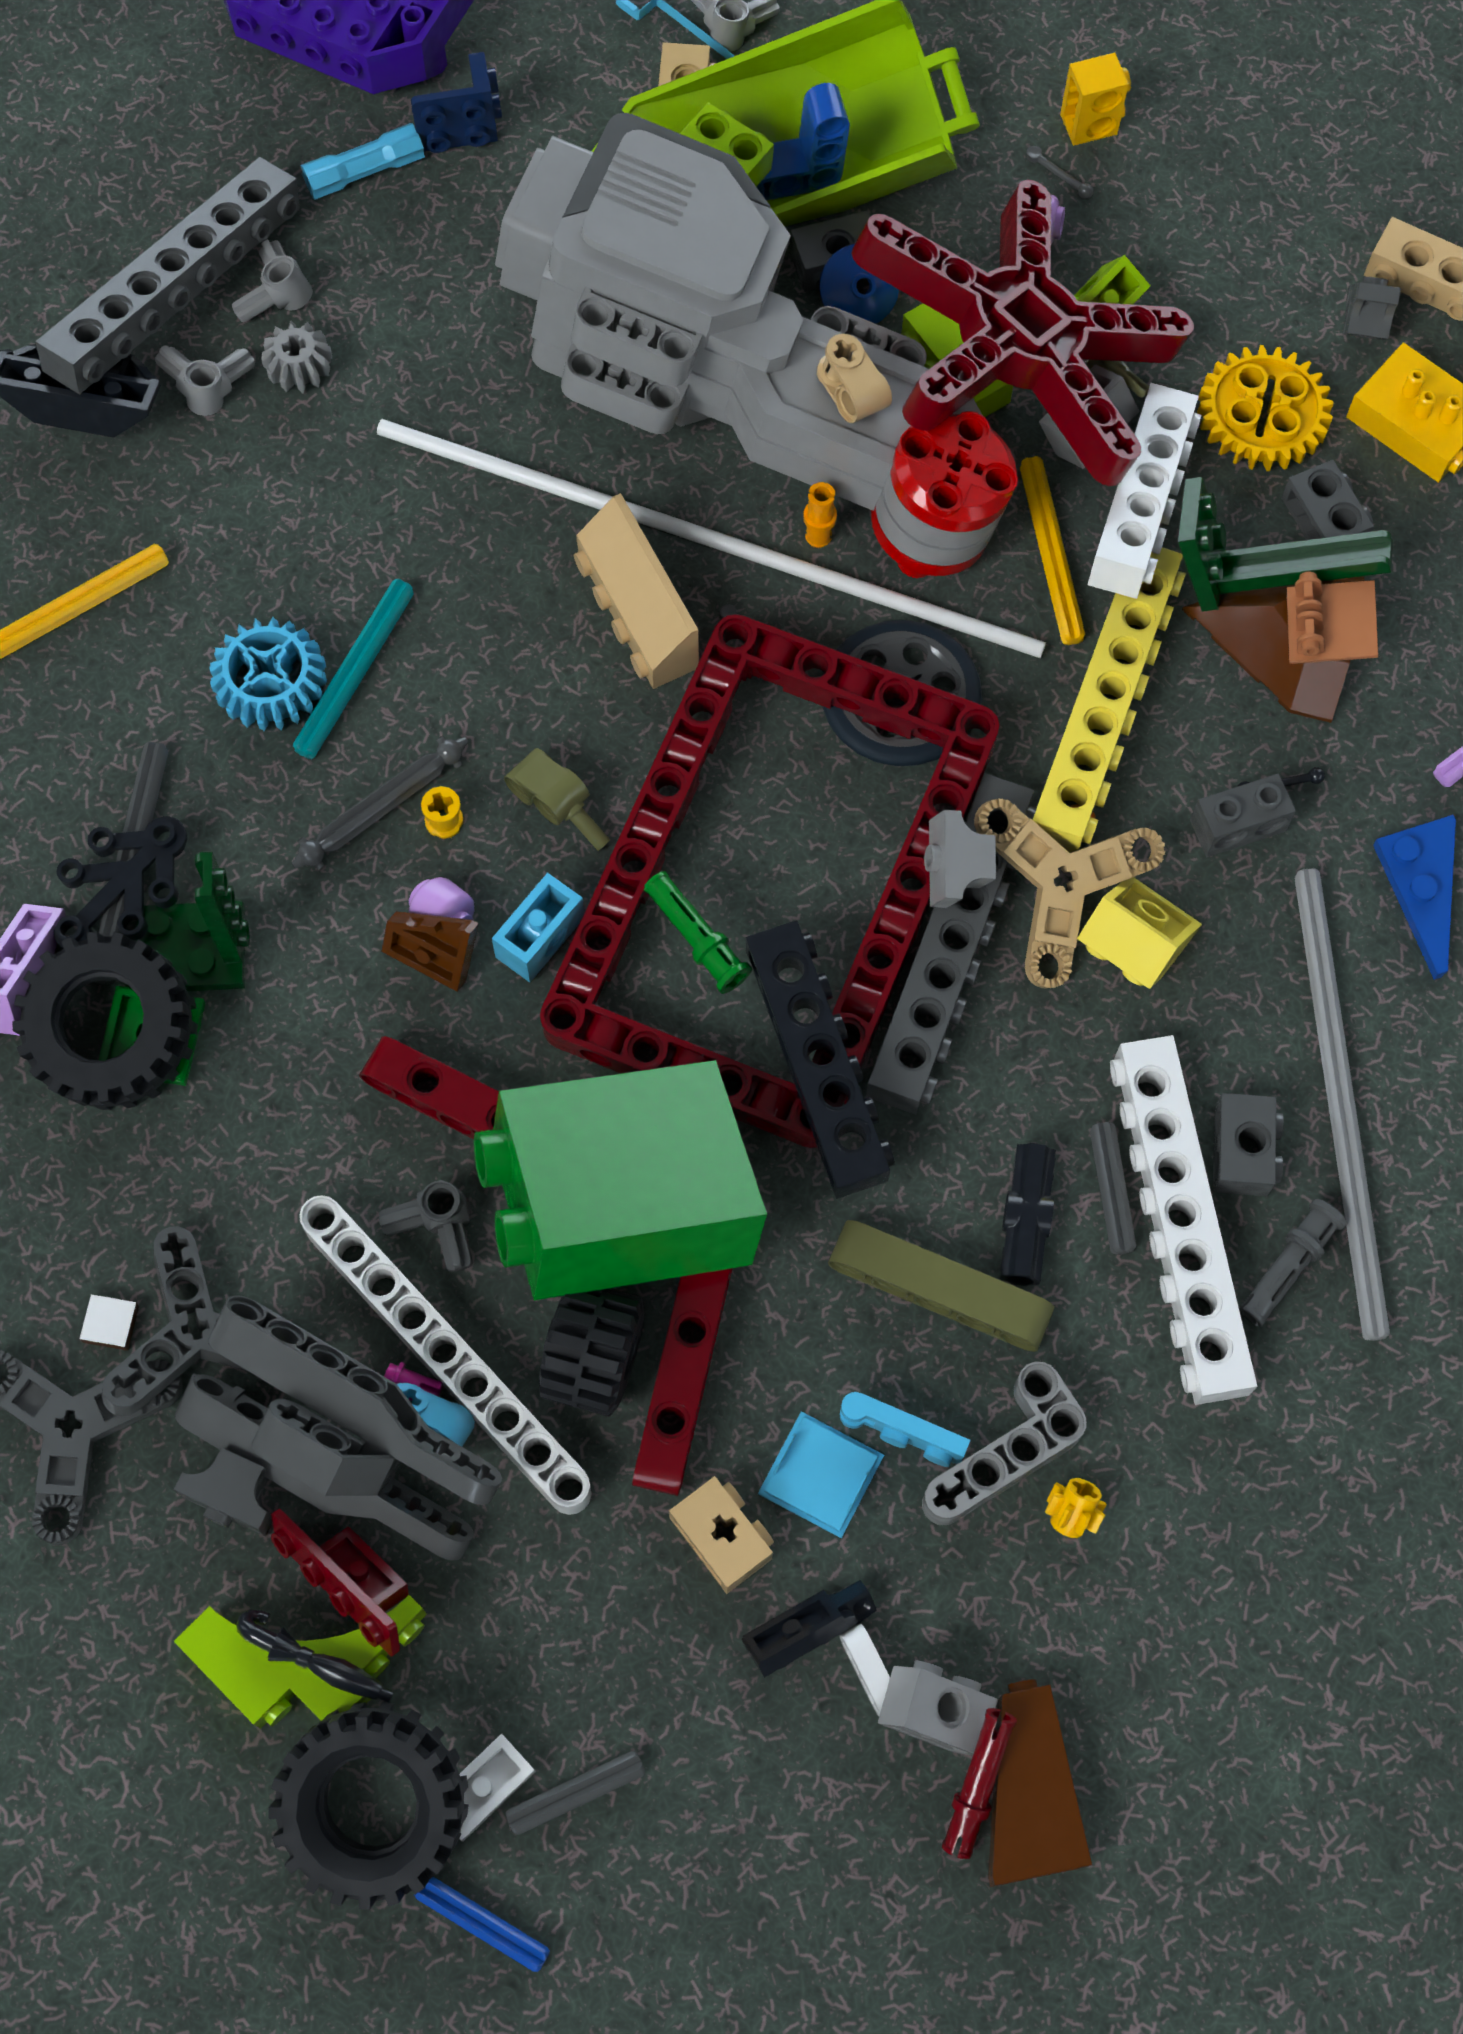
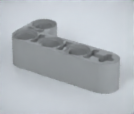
(999, 1454)

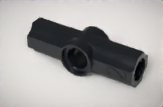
(1028, 1214)

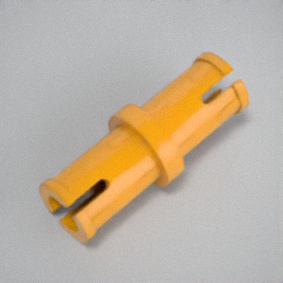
(820, 514)

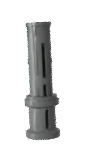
(1302, 1247)

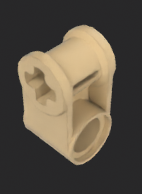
(853, 383)

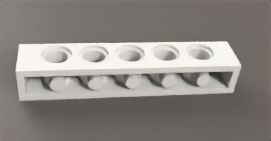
(1143, 493)

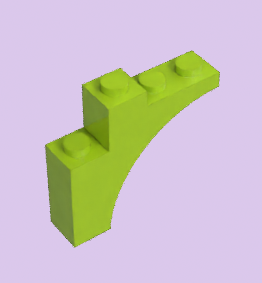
(264, 1687)

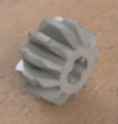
(296, 356)

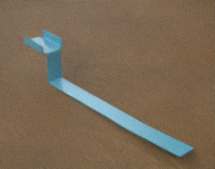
(638, 14)

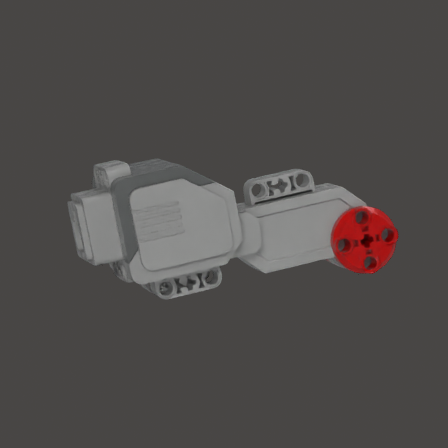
(665, 313)

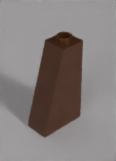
(1034, 1797)

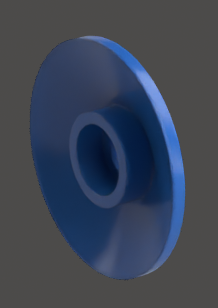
(839, 288)

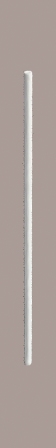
(716, 540)

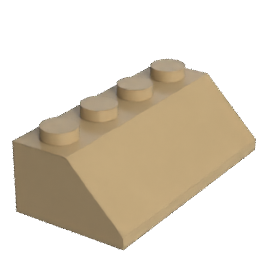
(637, 594)

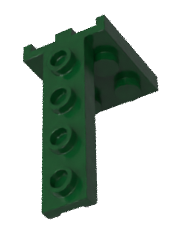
(1267, 566)
(203, 937)

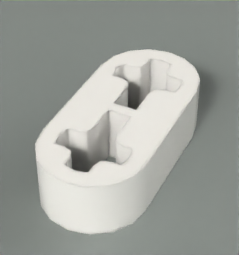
(866, 1664)

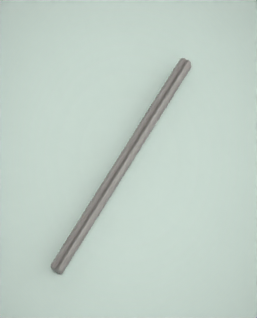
(1342, 1106)

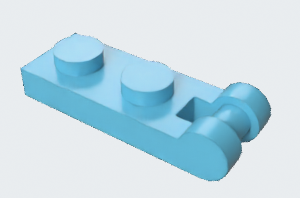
(902, 1428)

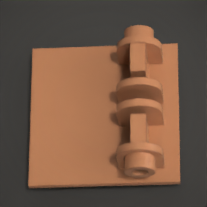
(1331, 620)

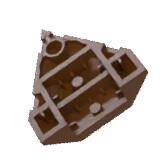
(1255, 634)

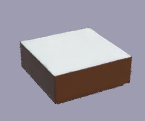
(109, 1322)

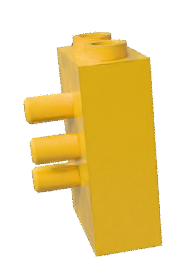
(1414, 412)

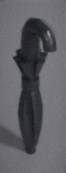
(331, 1669)

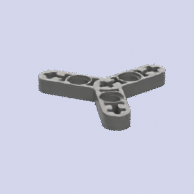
(174, 1336)

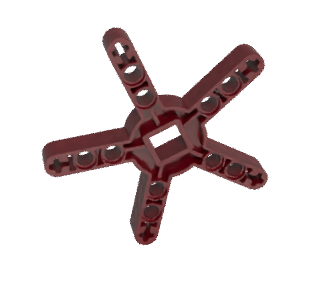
(1023, 329)

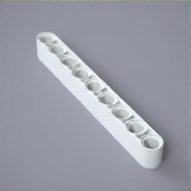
(436, 1332)

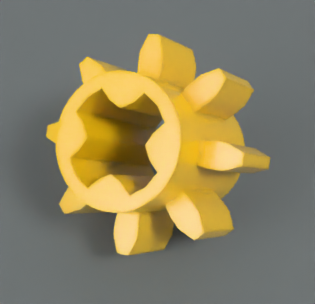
(1075, 1508)

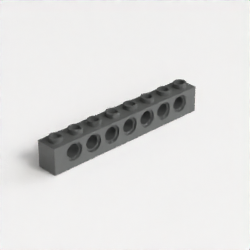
(168, 275)
(890, 1079)

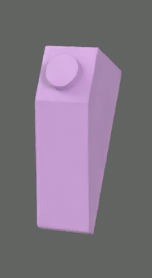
(20, 948)

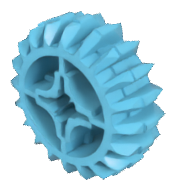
(270, 652)

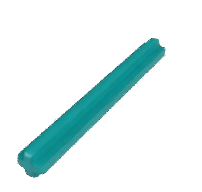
(353, 669)

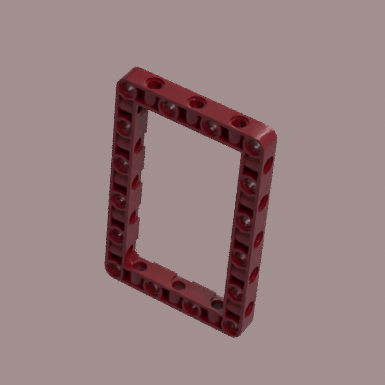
(848, 685)

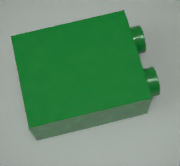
(621, 1180)

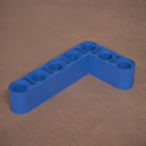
(819, 152)

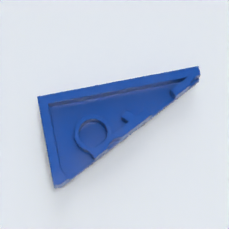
(1421, 876)

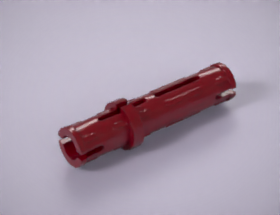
(972, 1802)

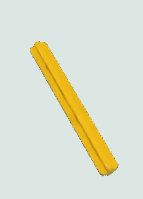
(1052, 551)
(81, 599)

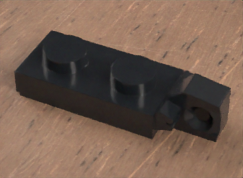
(807, 1626)

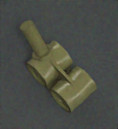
(555, 793)

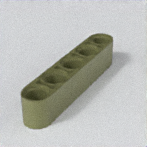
(941, 1285)

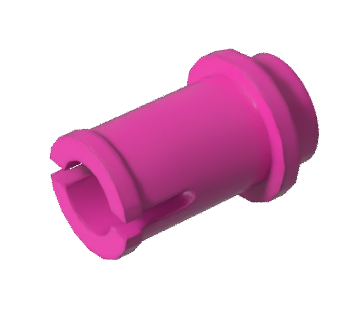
(400, 1374)

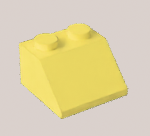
(1138, 932)

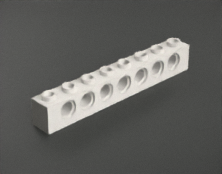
(1159, 1064)

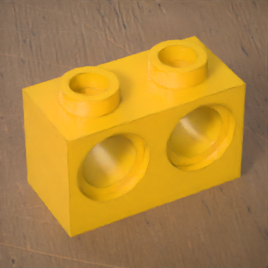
(1094, 98)

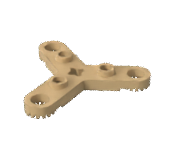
(1056, 910)

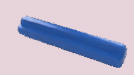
(484, 1924)

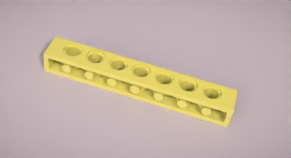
(1095, 711)

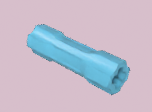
(388, 151)

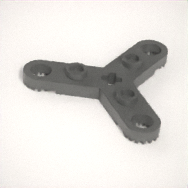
(64, 1460)

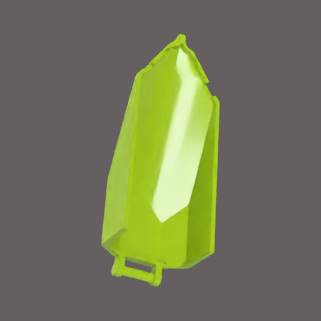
(885, 87)

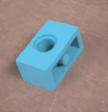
(538, 927)

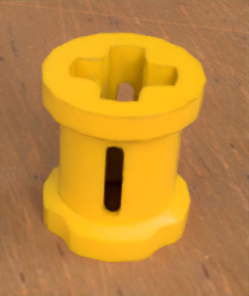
(439, 799)

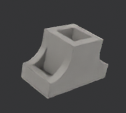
(957, 858)

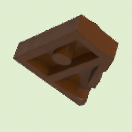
(432, 945)

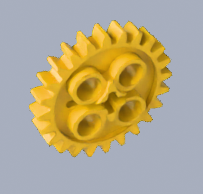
(1302, 416)

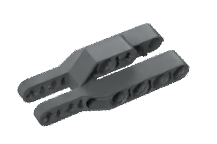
(316, 1456)

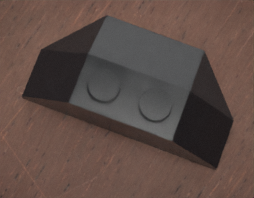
(103, 409)

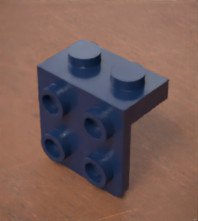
(460, 115)

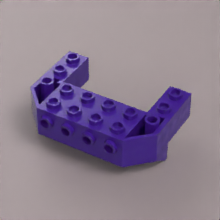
(355, 41)

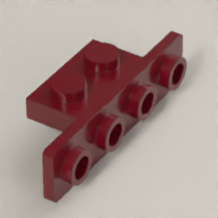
(350, 1573)

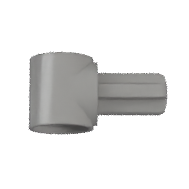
(735, 19)
(281, 284)
(203, 380)

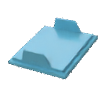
(821, 1474)

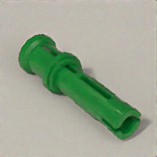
(708, 946)

